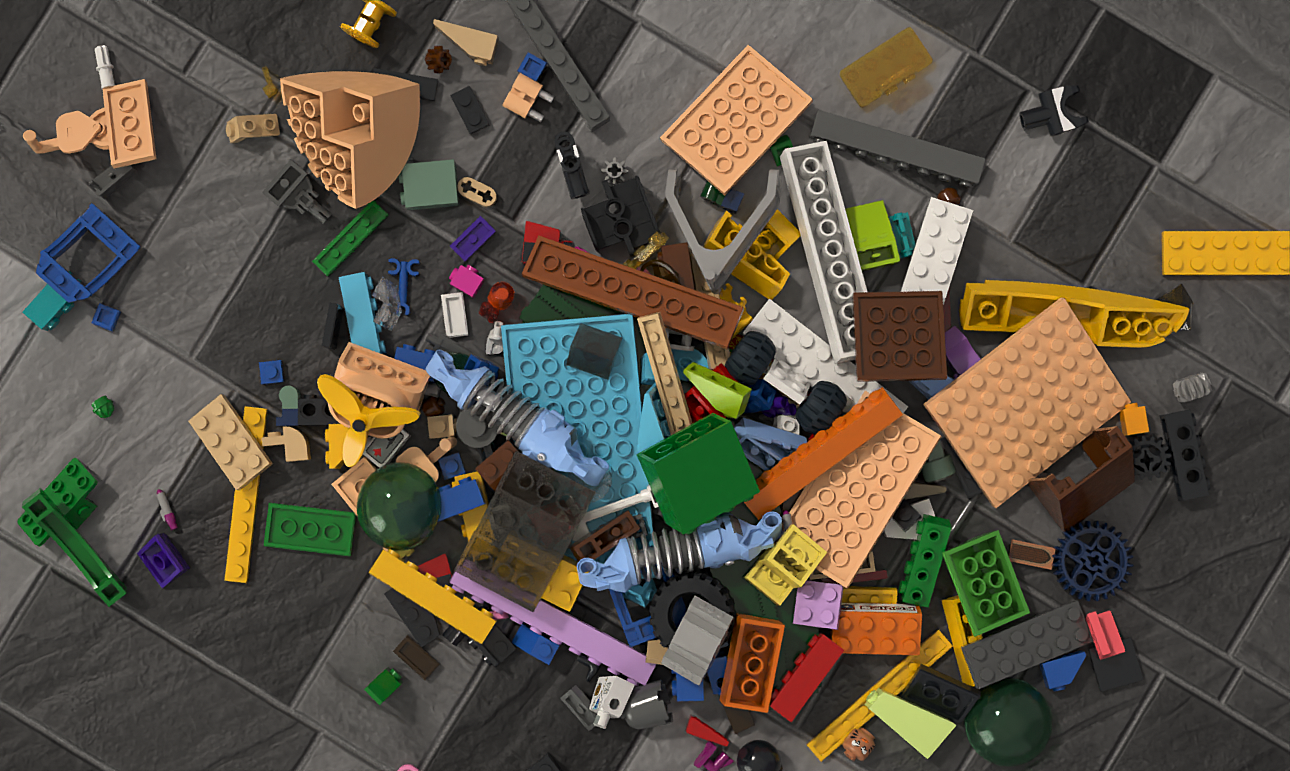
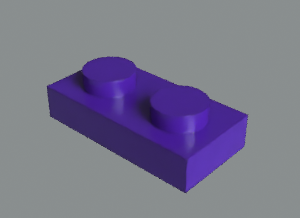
(472, 239)

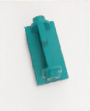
(903, 234)

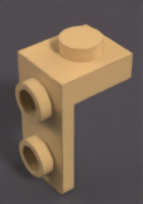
(252, 126)

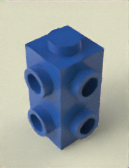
(760, 397)

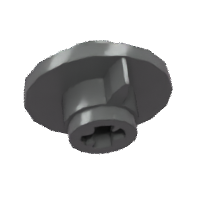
(472, 431)

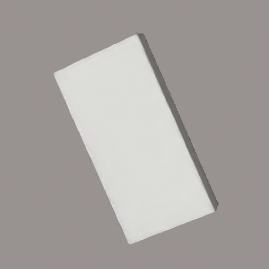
(454, 315)

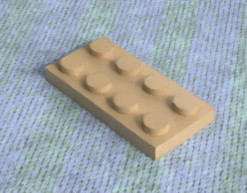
(230, 442)

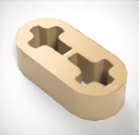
(479, 187)

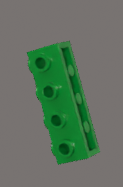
(925, 560)

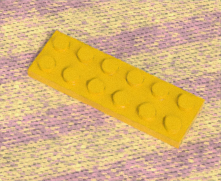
(1226, 253)

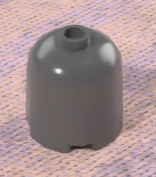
(648, 706)

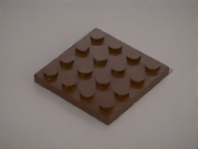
(899, 336)

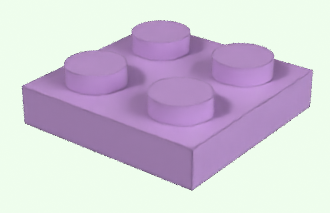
(818, 605)

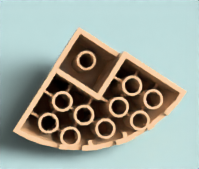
(353, 129)

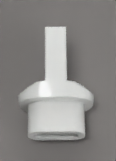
(494, 341)

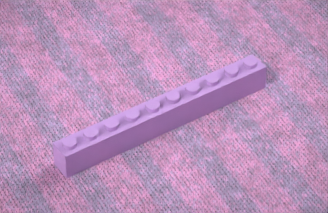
(566, 629)

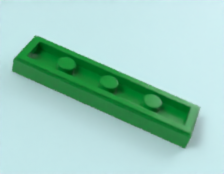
(350, 238)

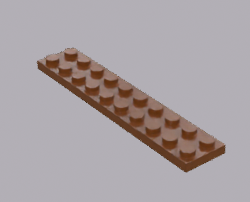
(632, 291)

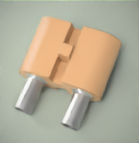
(523, 95)

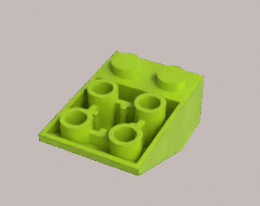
(872, 235)

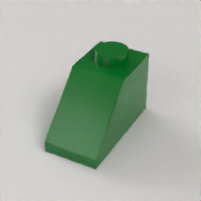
(384, 685)

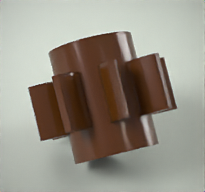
(438, 59)

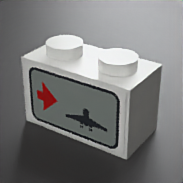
(383, 450)

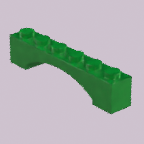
(62, 531)

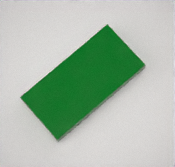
(310, 529)

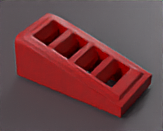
(702, 730)

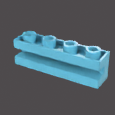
(360, 311)

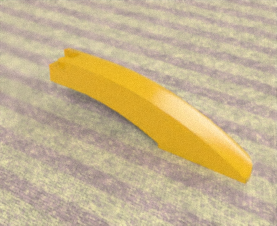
(1105, 315)

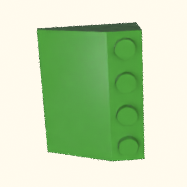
(985, 582)

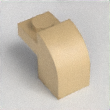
(295, 442)

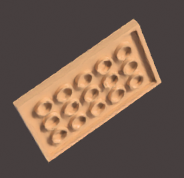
(736, 119)

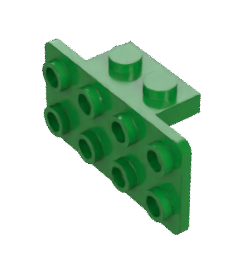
(69, 495)

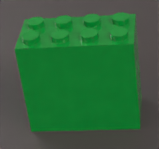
(698, 473)

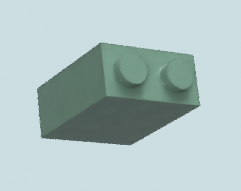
(429, 185)

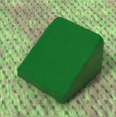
(778, 148)

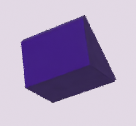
(163, 559)

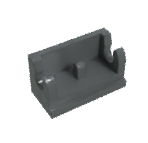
(112, 179)

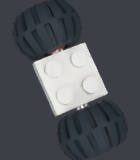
(816, 408)

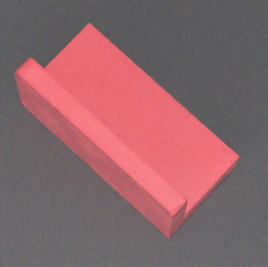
(1104, 634)

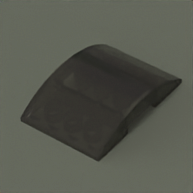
(525, 531)

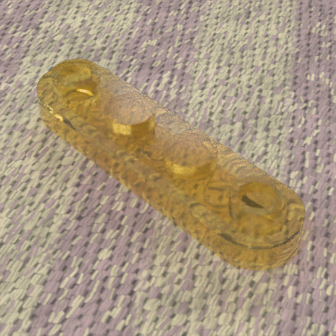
(644, 253)

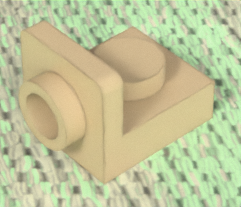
(442, 426)

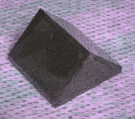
(594, 351)

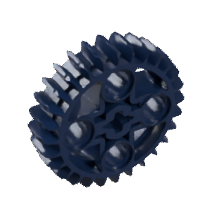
(1113, 540)

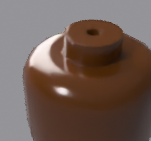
(949, 195)
(433, 406)

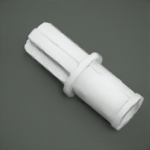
(104, 66)

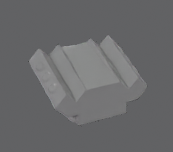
(697, 640)

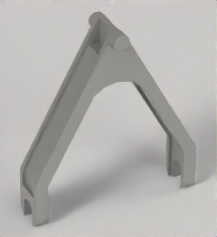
(720, 263)

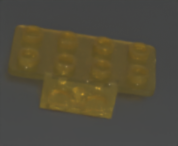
(886, 67)

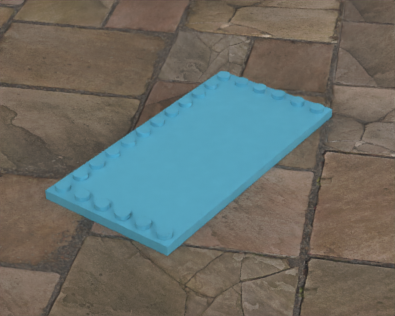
(600, 409)

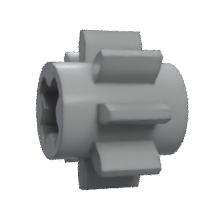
(619, 174)

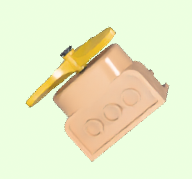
(372, 397)

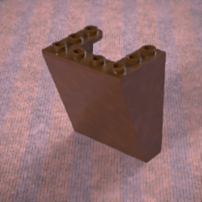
(1073, 502)

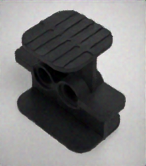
(634, 213)

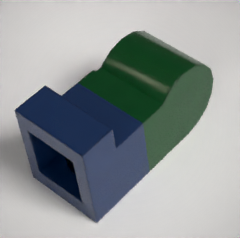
(729, 202)

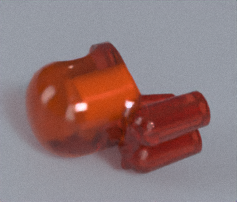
(499, 298)

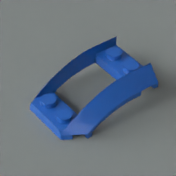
(104, 229)
(640, 630)

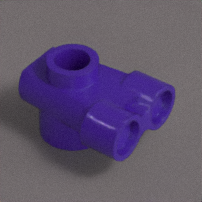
(780, 406)

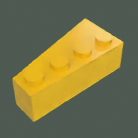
(756, 268)

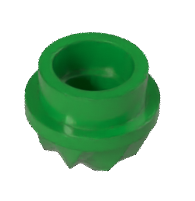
(103, 407)

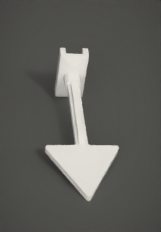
(645, 496)

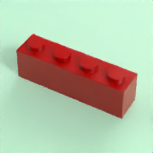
(805, 676)

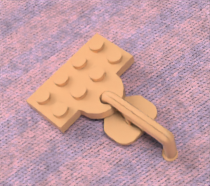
(120, 127)
(351, 481)

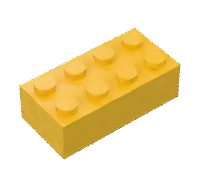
(564, 585)

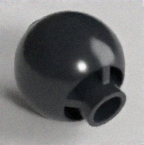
(759, 756)

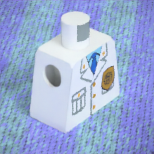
(609, 699)

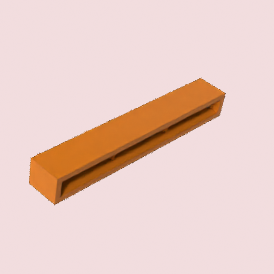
(823, 451)

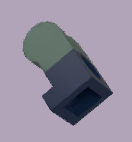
(289, 397)

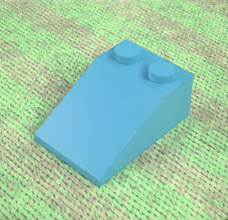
(653, 420)

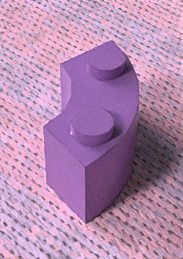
(959, 352)

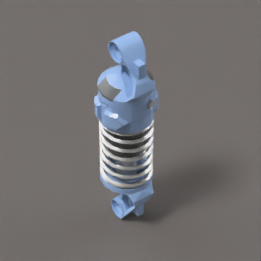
(537, 432)
(708, 546)

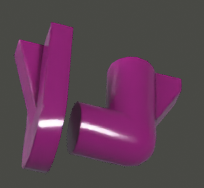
(703, 758)

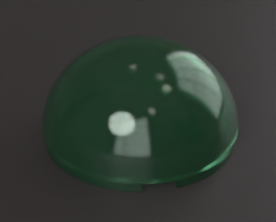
(399, 506)
(1009, 723)

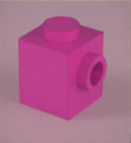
(466, 280)

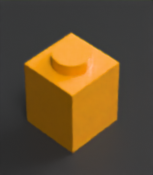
(1133, 419)

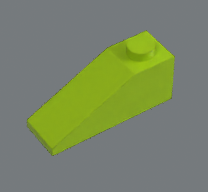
(719, 390)

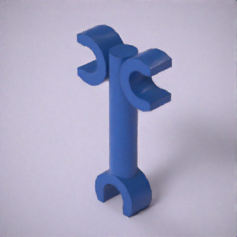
(403, 269)

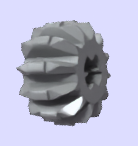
(1192, 387)

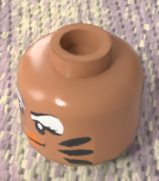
(858, 744)

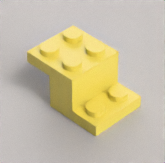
(785, 565)

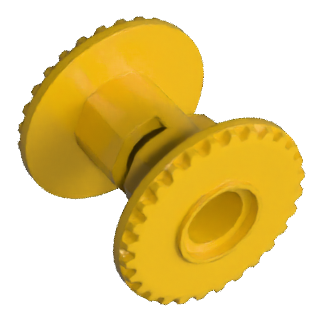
(369, 22)

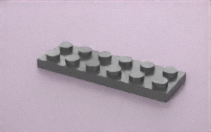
(1026, 644)

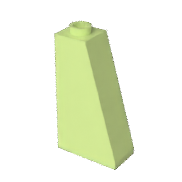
(913, 723)

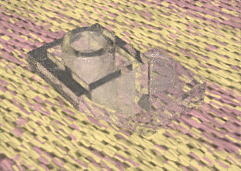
(391, 308)

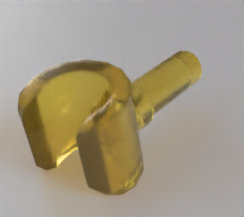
(270, 89)

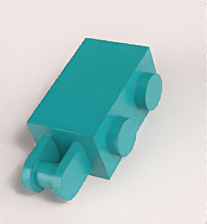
(48, 308)

